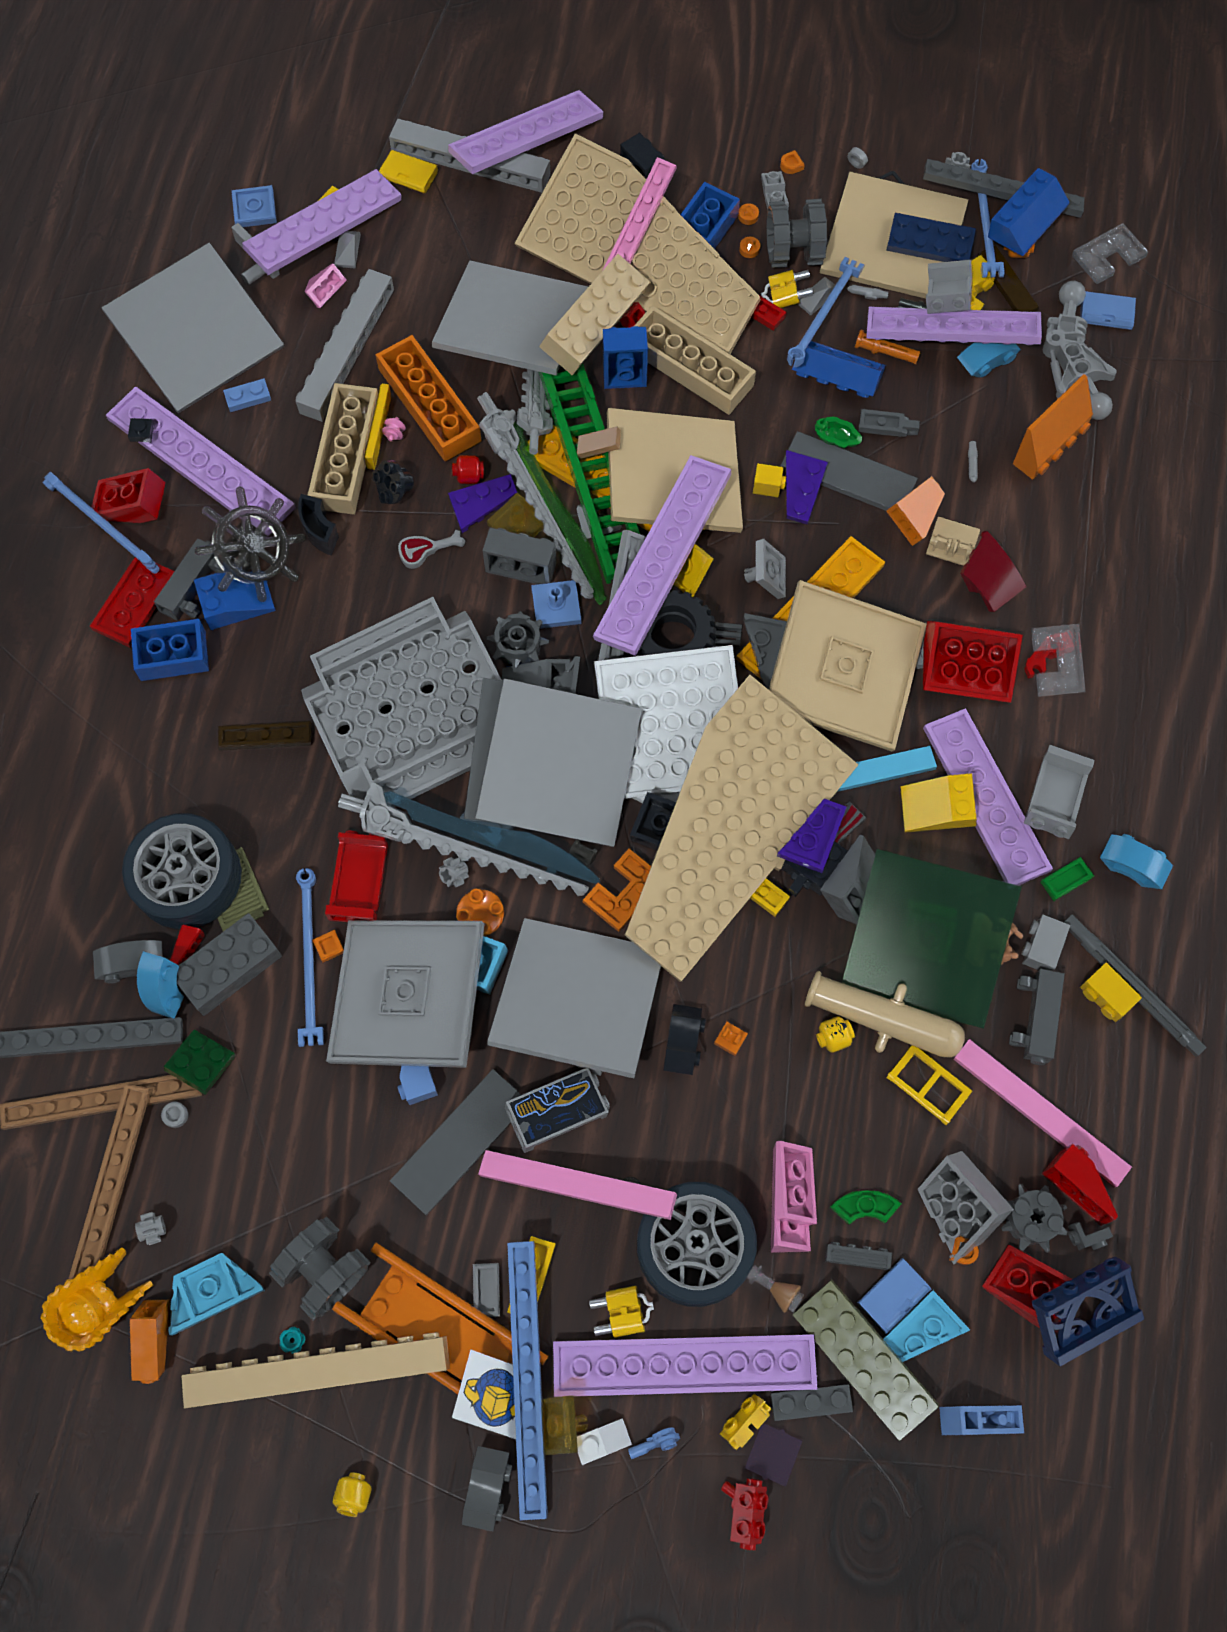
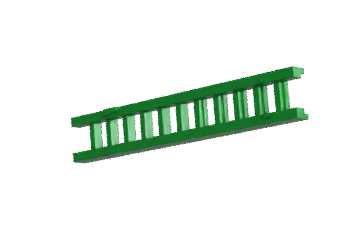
(576, 468)

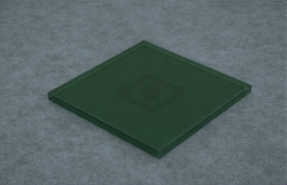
(933, 933)

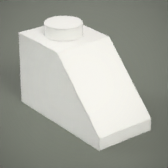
(602, 1441)

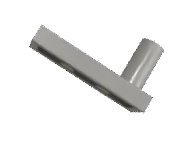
(255, 271)

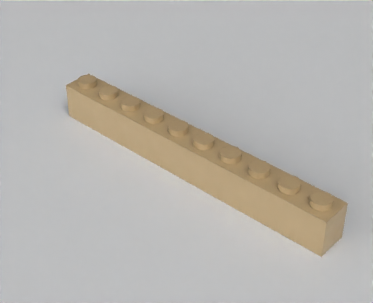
(315, 1371)

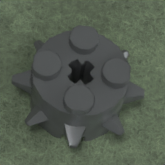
(517, 639)
(1049, 1218)

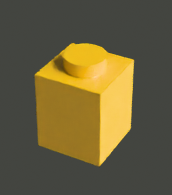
(768, 480)

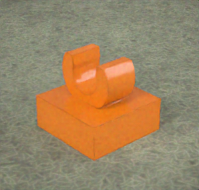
(730, 1038)

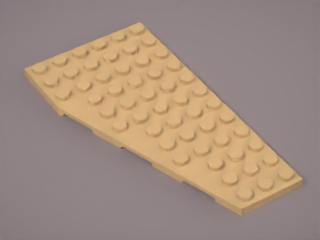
(583, 217)
(739, 804)

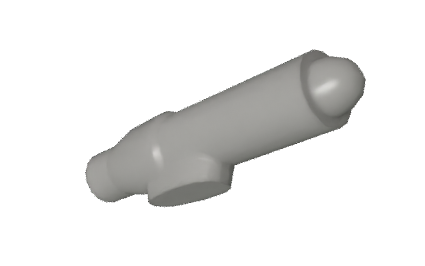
(869, 293)
(973, 464)

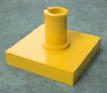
(693, 570)

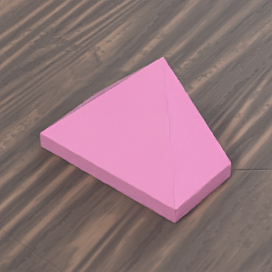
(324, 285)

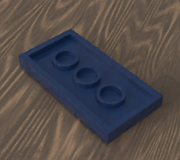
(930, 238)

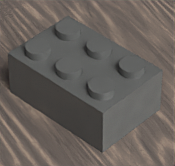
(519, 556)

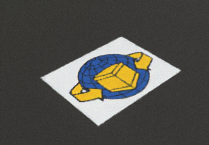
(487, 1395)

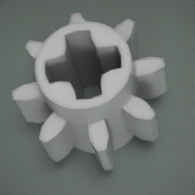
(959, 159)
(453, 872)
(150, 1228)

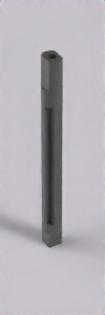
(1149, 999)

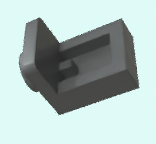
(1095, 1240)

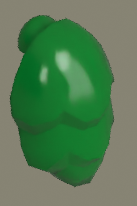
(837, 432)

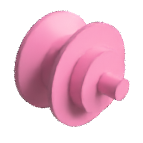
(393, 429)

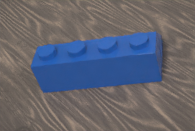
(1028, 212)
(841, 369)

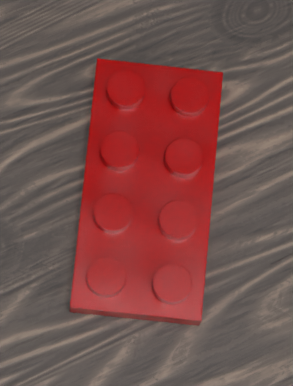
(131, 602)

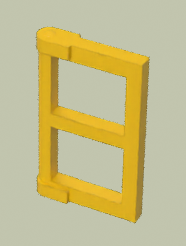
(919, 1097)

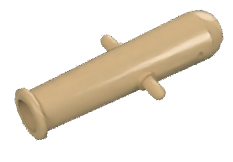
(887, 1016)

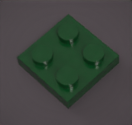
(199, 1062)

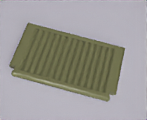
(248, 898)

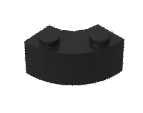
(317, 528)
(683, 1039)

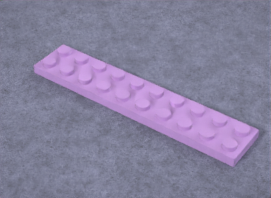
(197, 456)
(662, 555)
(684, 1365)

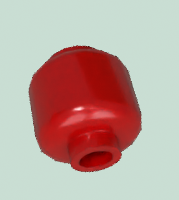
(468, 469)

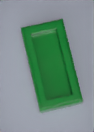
(1067, 879)

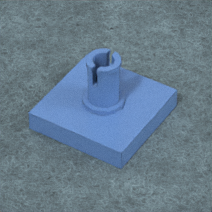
(556, 604)

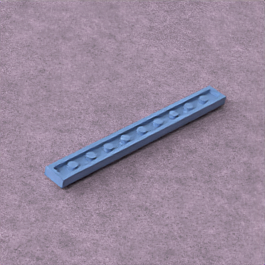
(527, 1381)

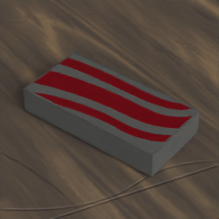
(850, 821)

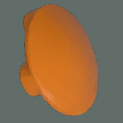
(481, 906)

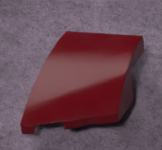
(992, 573)

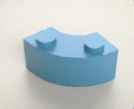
(982, 358)
(1136, 861)
(158, 984)

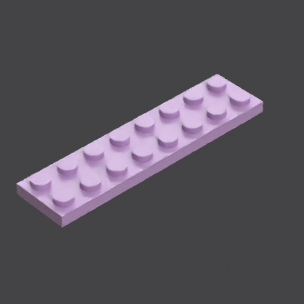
(525, 131)
(321, 221)
(958, 326)
(997, 812)

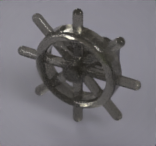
(248, 543)

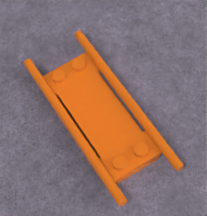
(411, 1311)

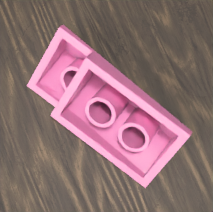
(792, 1198)

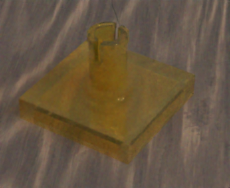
(516, 517)
(561, 1425)

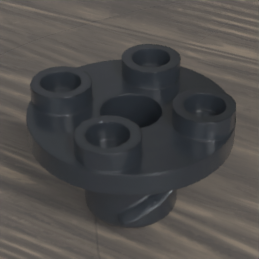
(392, 481)

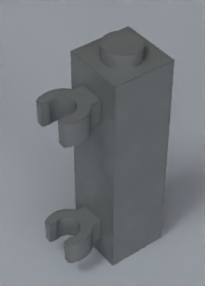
(180, 589)
(1043, 1016)

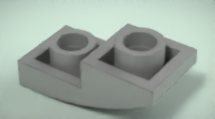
(774, 187)

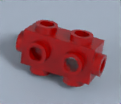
(748, 1512)

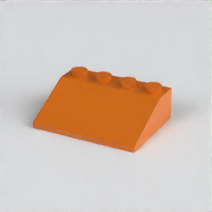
(1055, 430)

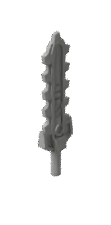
(533, 415)

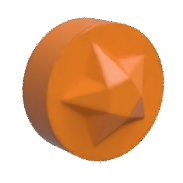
(748, 214)
(749, 247)

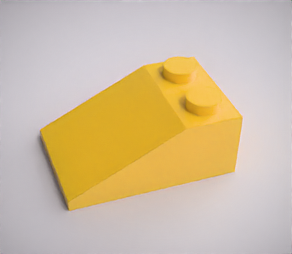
(939, 803)

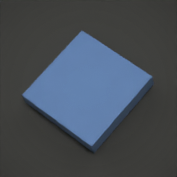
(254, 206)

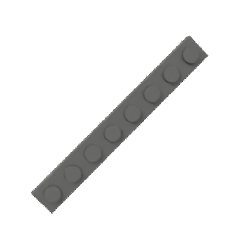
(986, 183)
(91, 1037)

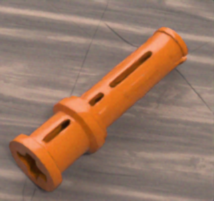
(887, 348)

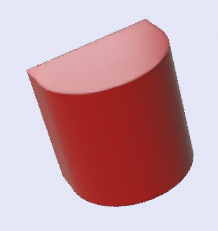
(632, 316)

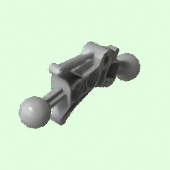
(1066, 338)

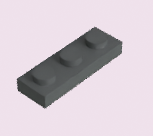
(811, 1402)

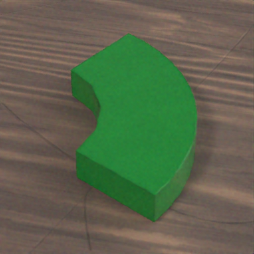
(865, 1204)

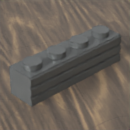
(858, 1257)

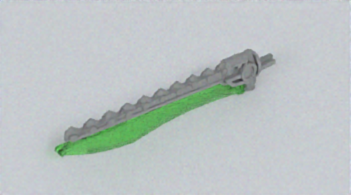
(569, 539)

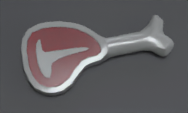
(416, 549)

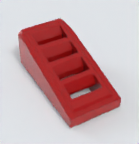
(186, 943)

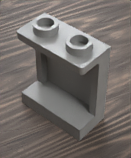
(949, 286)

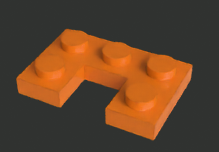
(619, 910)

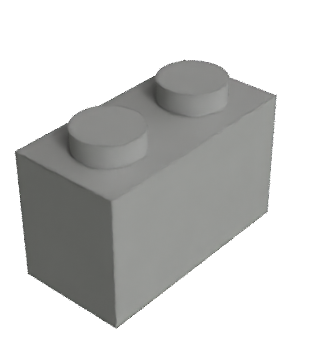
(1045, 944)

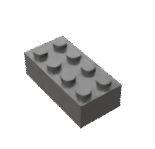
(226, 964)

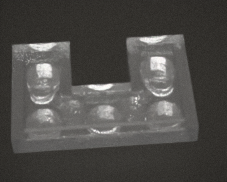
(1094, 253)
(1069, 660)

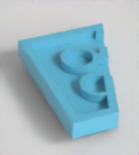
(925, 1328)

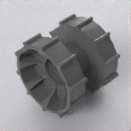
(793, 233)
(309, 1257)

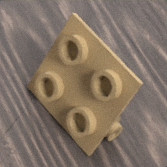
(952, 541)

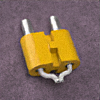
(784, 288)
(624, 1312)

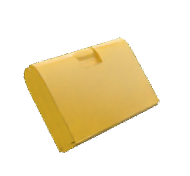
(408, 171)

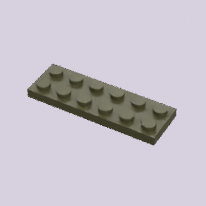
(866, 1360)

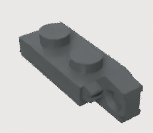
(887, 423)

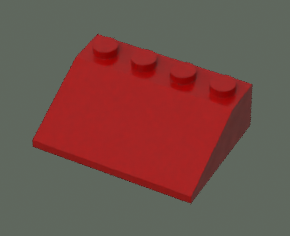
(970, 661)

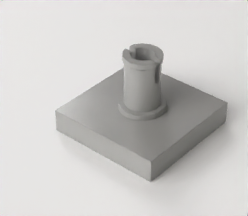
(769, 569)

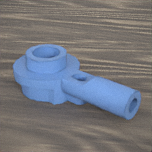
(665, 1439)

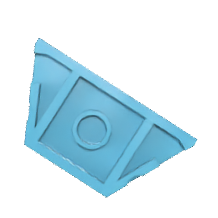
(208, 1291)

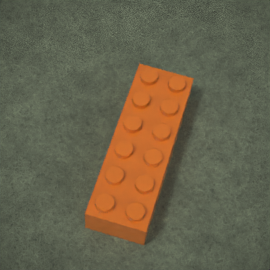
(428, 398)

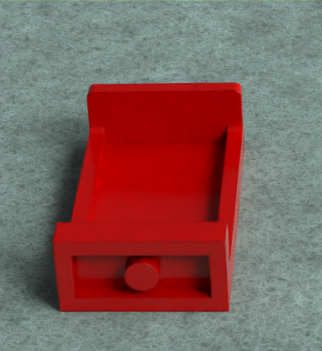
(357, 877)

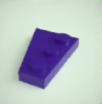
(802, 485)
(480, 499)
(815, 838)

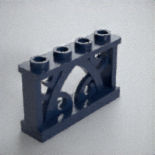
(1103, 1326)

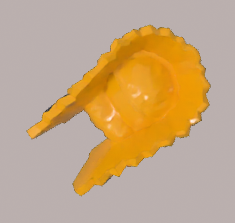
(85, 1308)

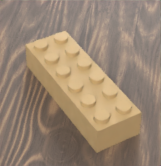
(596, 309)
(695, 361)
(342, 448)

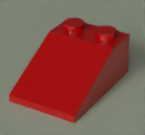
(129, 497)
(1080, 1181)
(1020, 1280)

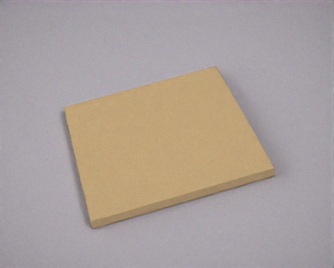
(865, 227)
(653, 456)
(847, 665)

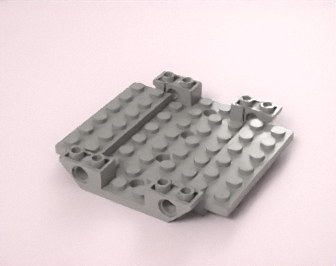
(424, 735)

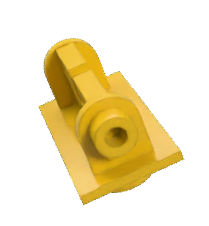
(753, 1412)

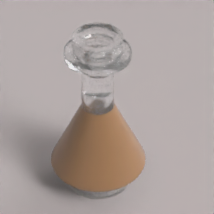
(785, 1294)

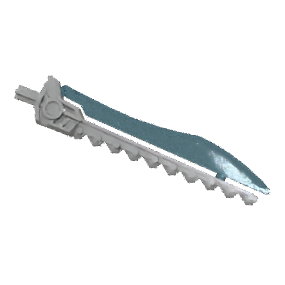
(394, 824)

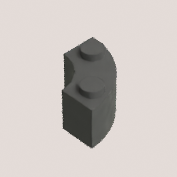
(122, 959)
(485, 1489)

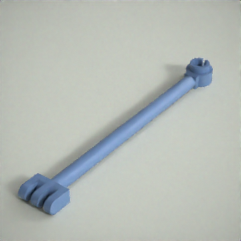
(991, 264)
(798, 353)
(53, 483)
(311, 1029)

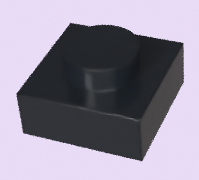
(140, 430)

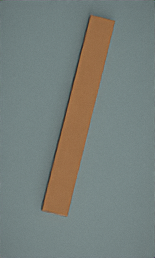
(88, 1102)
(111, 1178)

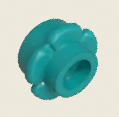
(285, 1337)

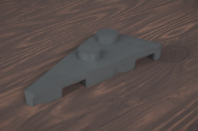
(765, 639)

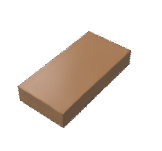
(598, 442)

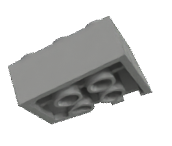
(963, 1203)

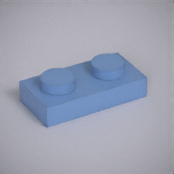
(247, 395)

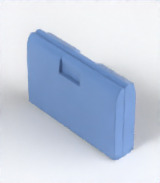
(1108, 310)
(894, 1296)

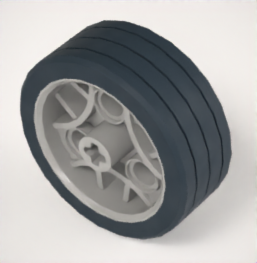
(181, 871)
(706, 1199)

